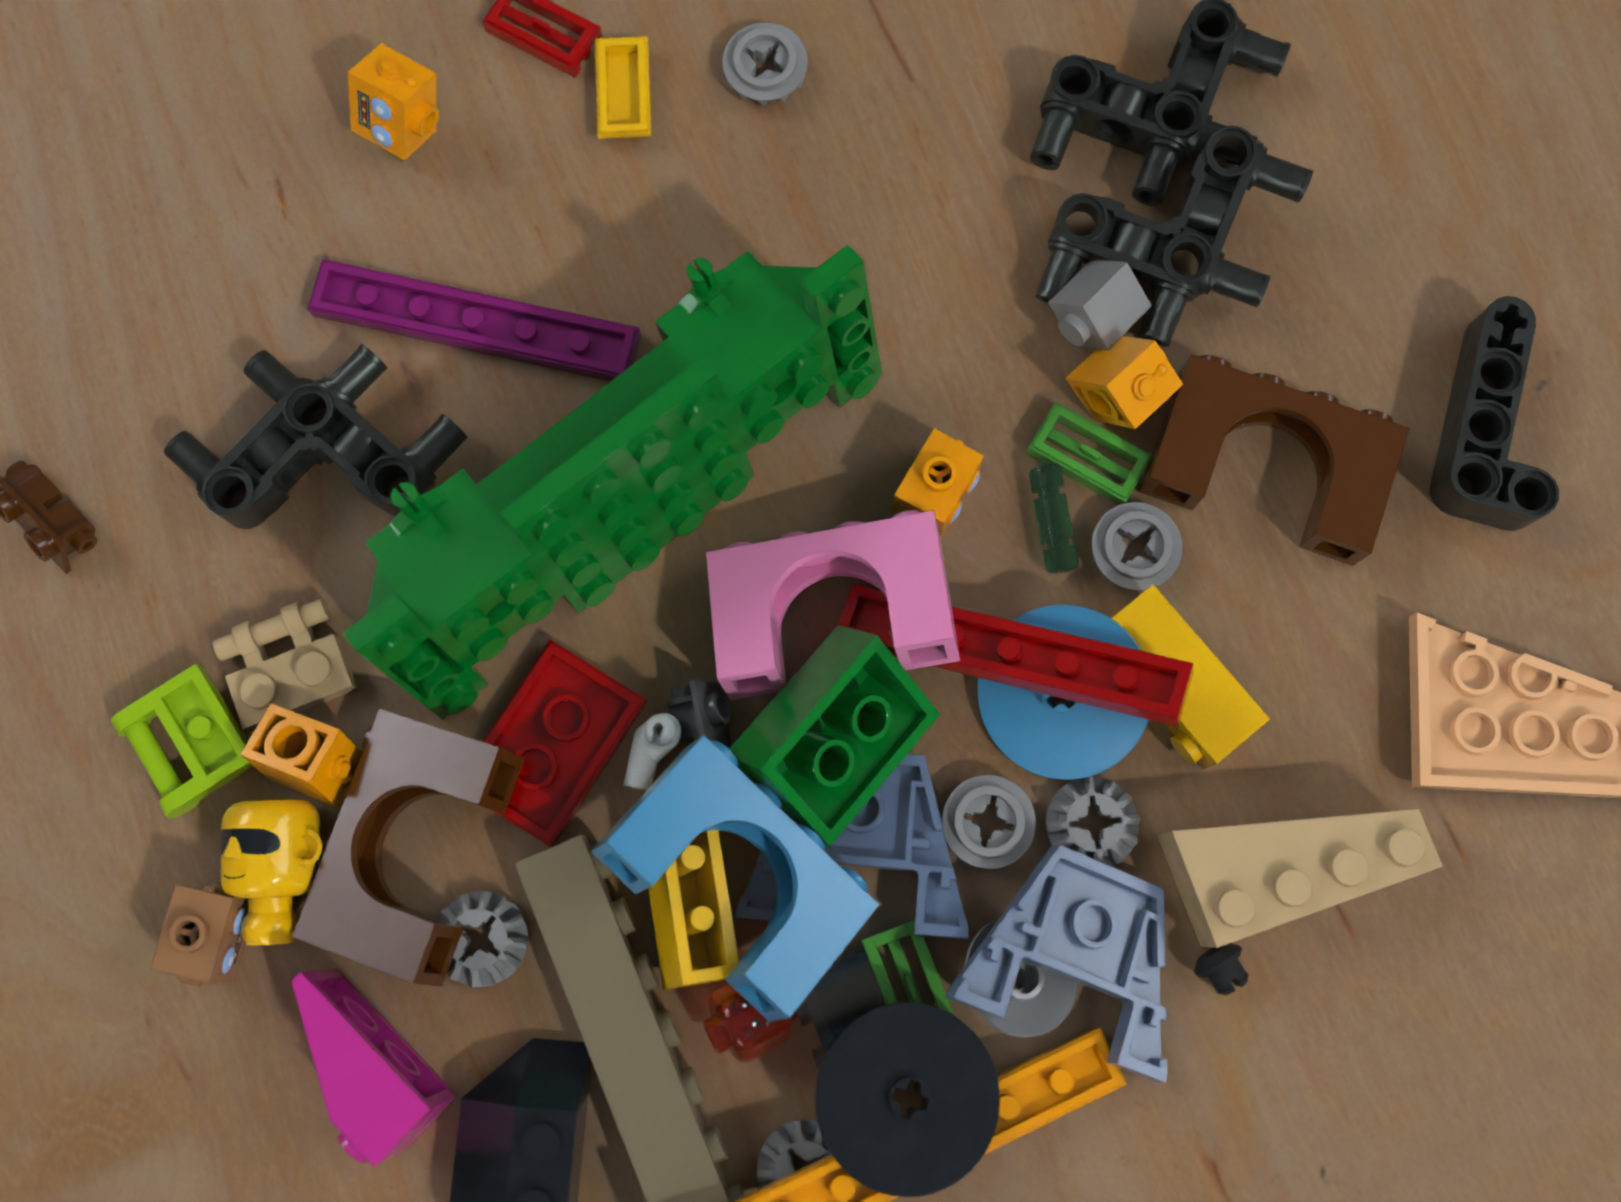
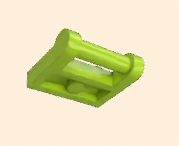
(200, 730)

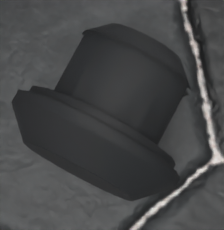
(1222, 968)

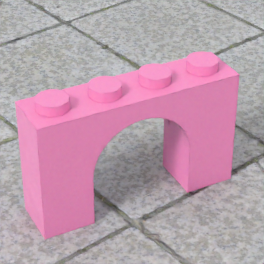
(759, 581)

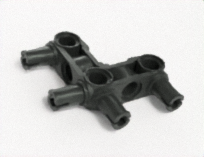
(1135, 111)
(1198, 228)
(285, 447)

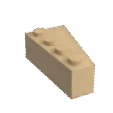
(1280, 871)

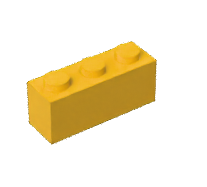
(1217, 708)
(694, 917)

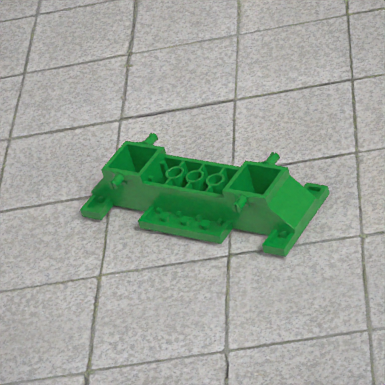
(614, 473)

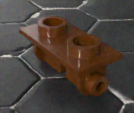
(48, 533)

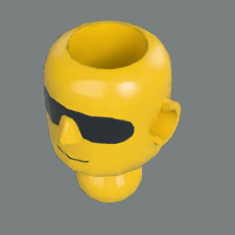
(269, 857)

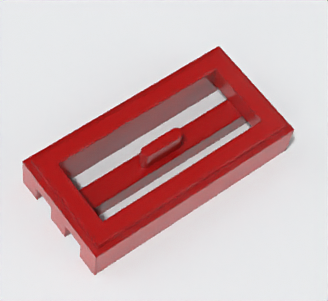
(536, 47)

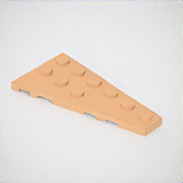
(1507, 719)

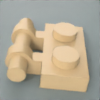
(294, 679)

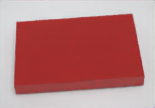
(567, 728)

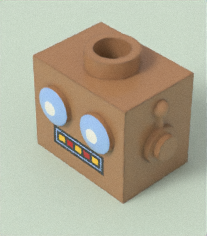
(201, 935)

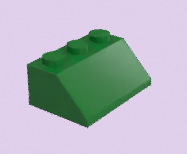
(835, 731)

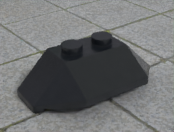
(525, 1127)

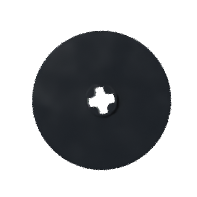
(863, 1122)

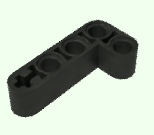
(1495, 414)

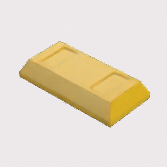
(623, 87)

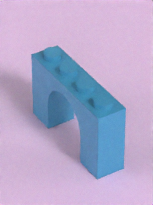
(816, 899)

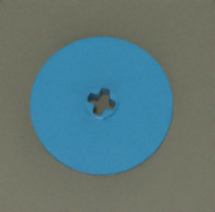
(1060, 738)

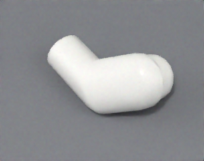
(649, 745)

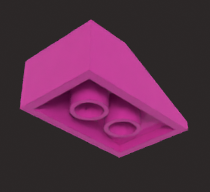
(368, 1074)

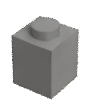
(1099, 304)

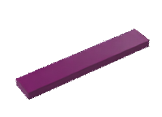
(473, 321)

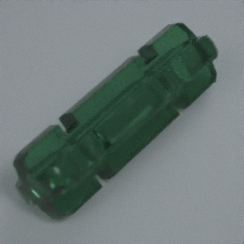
(1053, 519)

